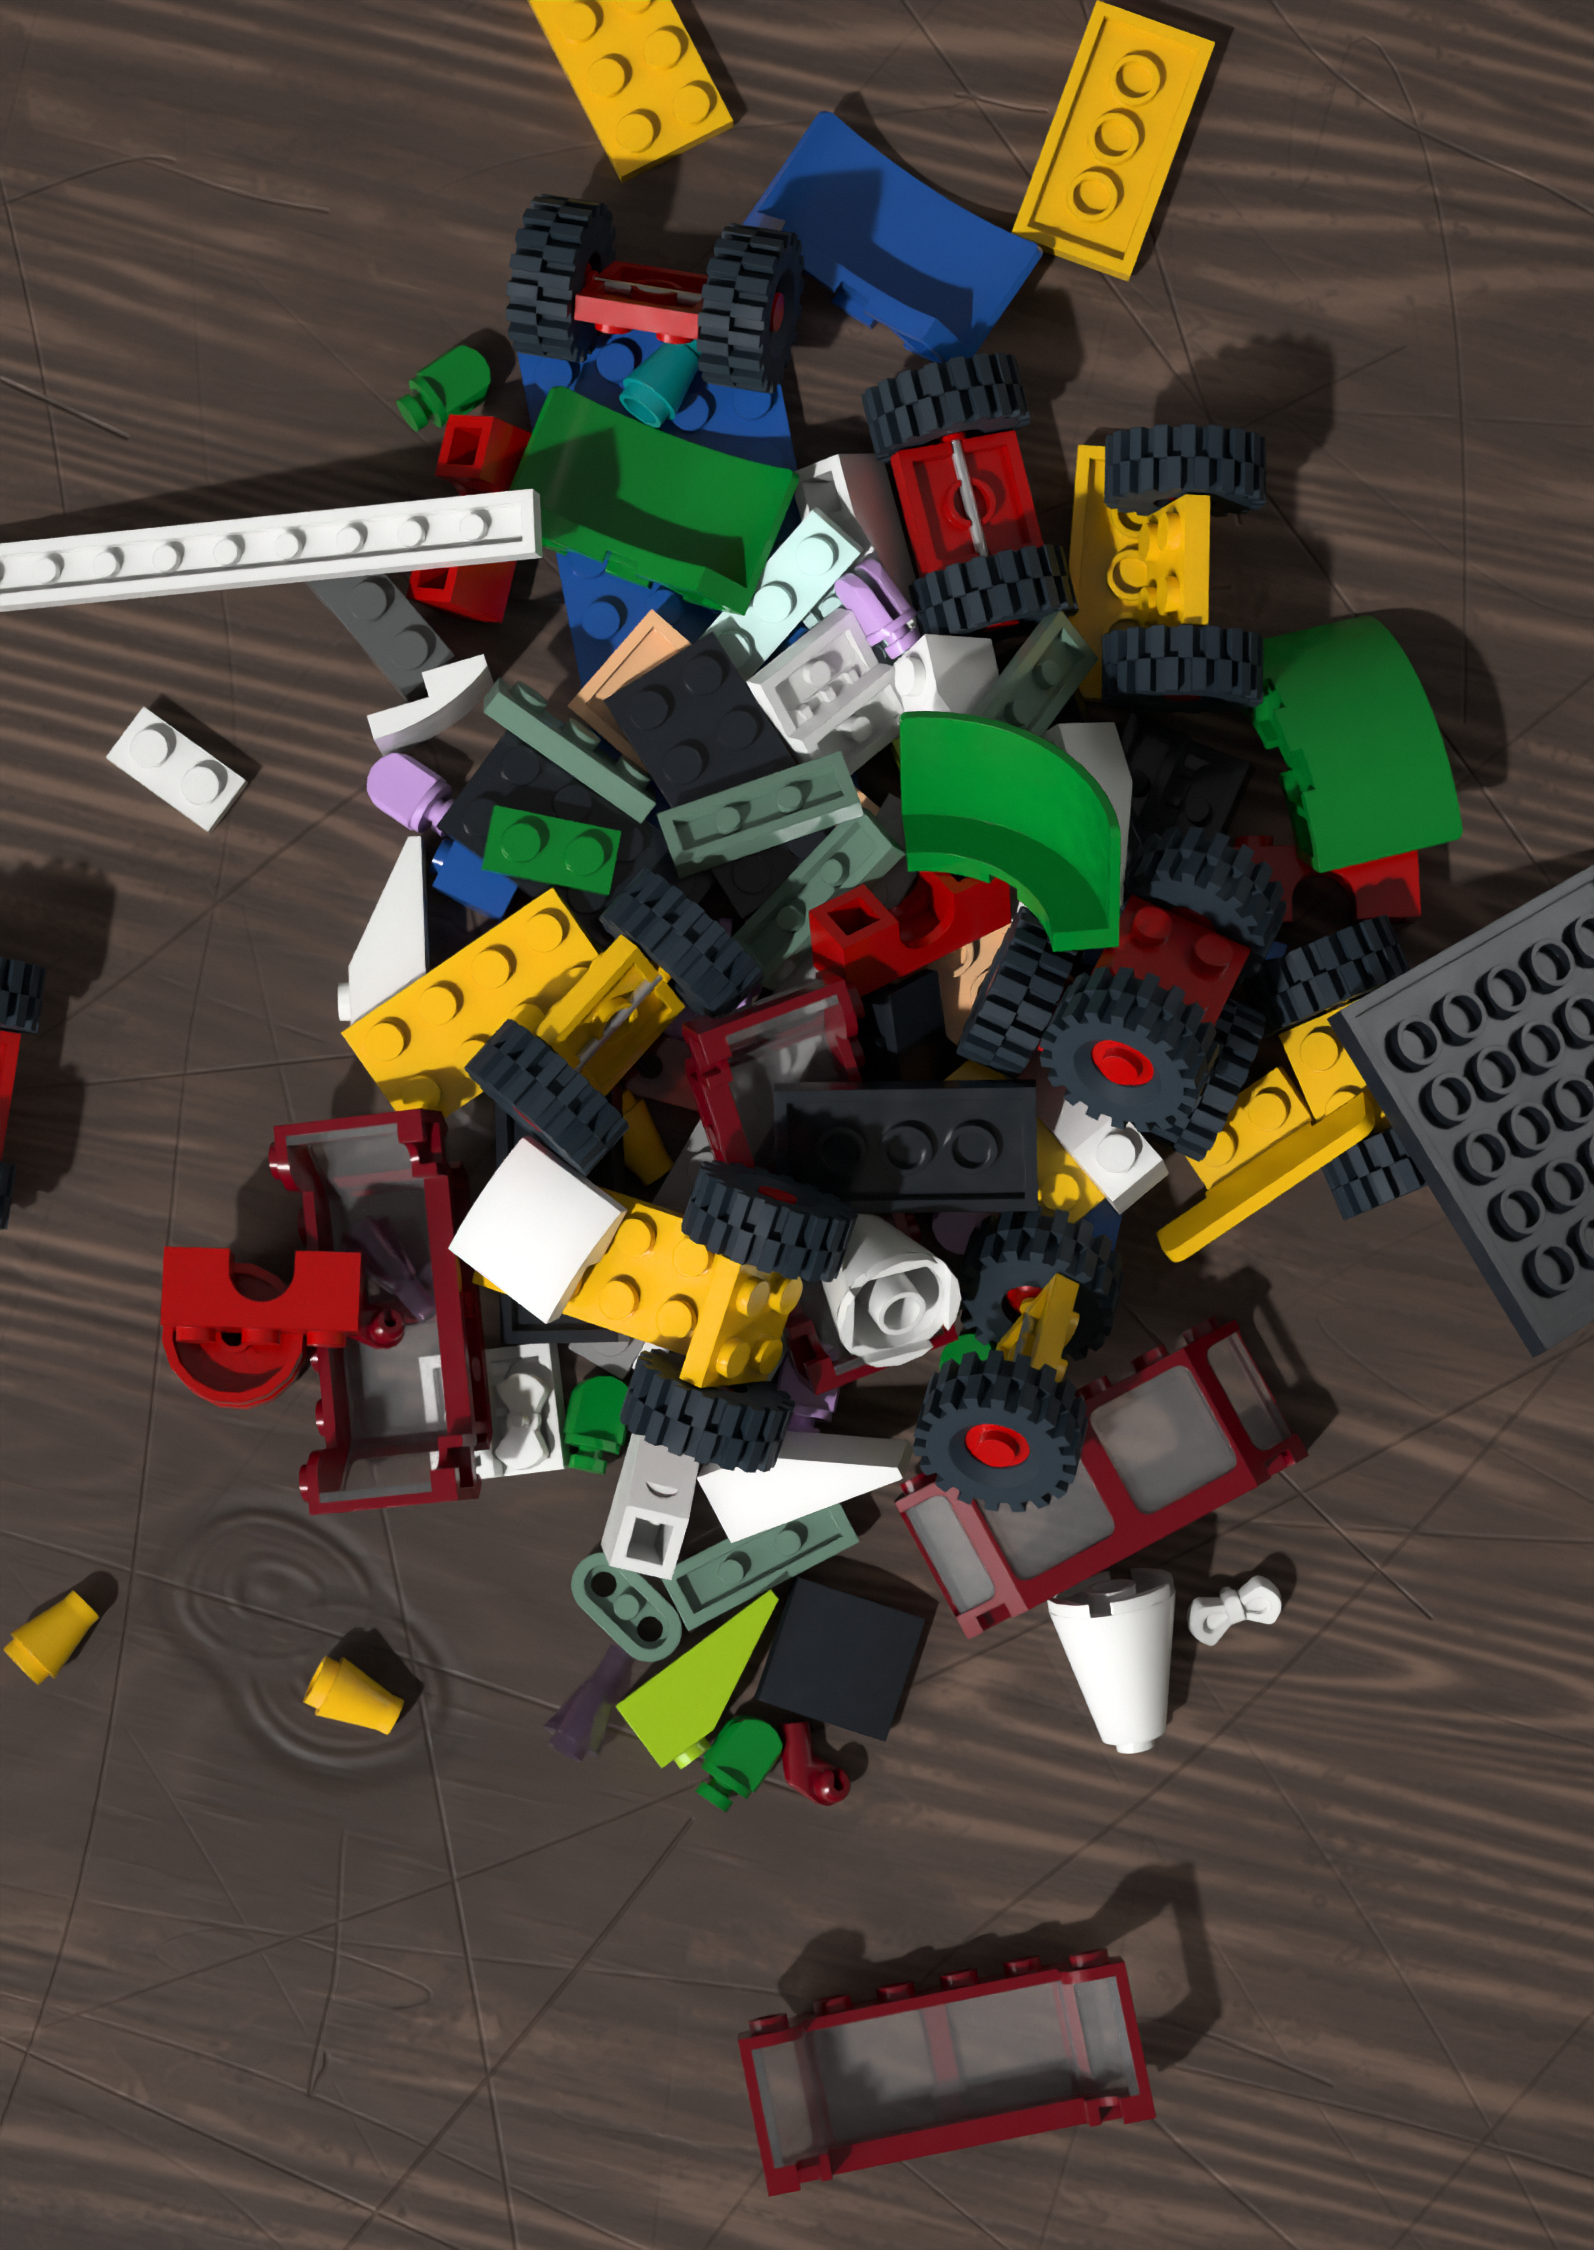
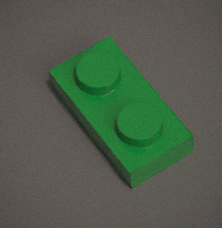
(551, 850)

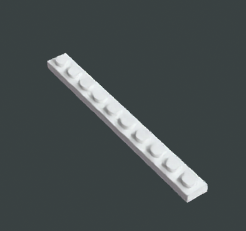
(271, 550)

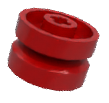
(244, 1373)

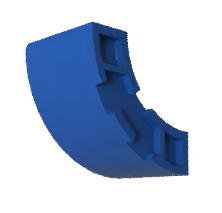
(893, 244)

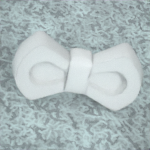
(523, 1444)
(1254, 1601)

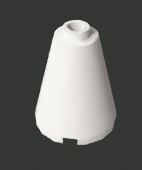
(890, 1295)
(1121, 1651)

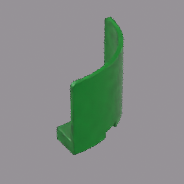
(652, 502)
(1356, 745)
(1014, 809)

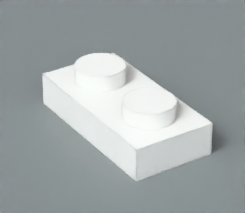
(177, 770)

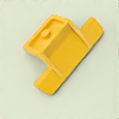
(1259, 1155)

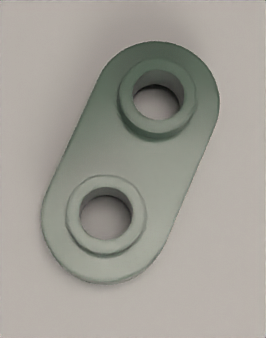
(625, 1608)

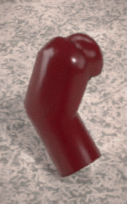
(380, 1326)
(807, 1771)

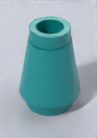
(660, 383)

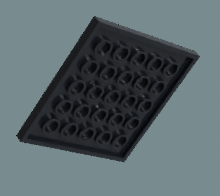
(1493, 1097)

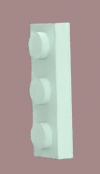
(786, 591)

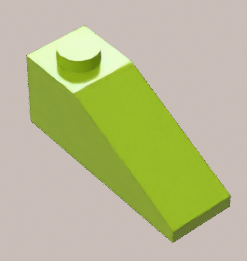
(689, 1695)

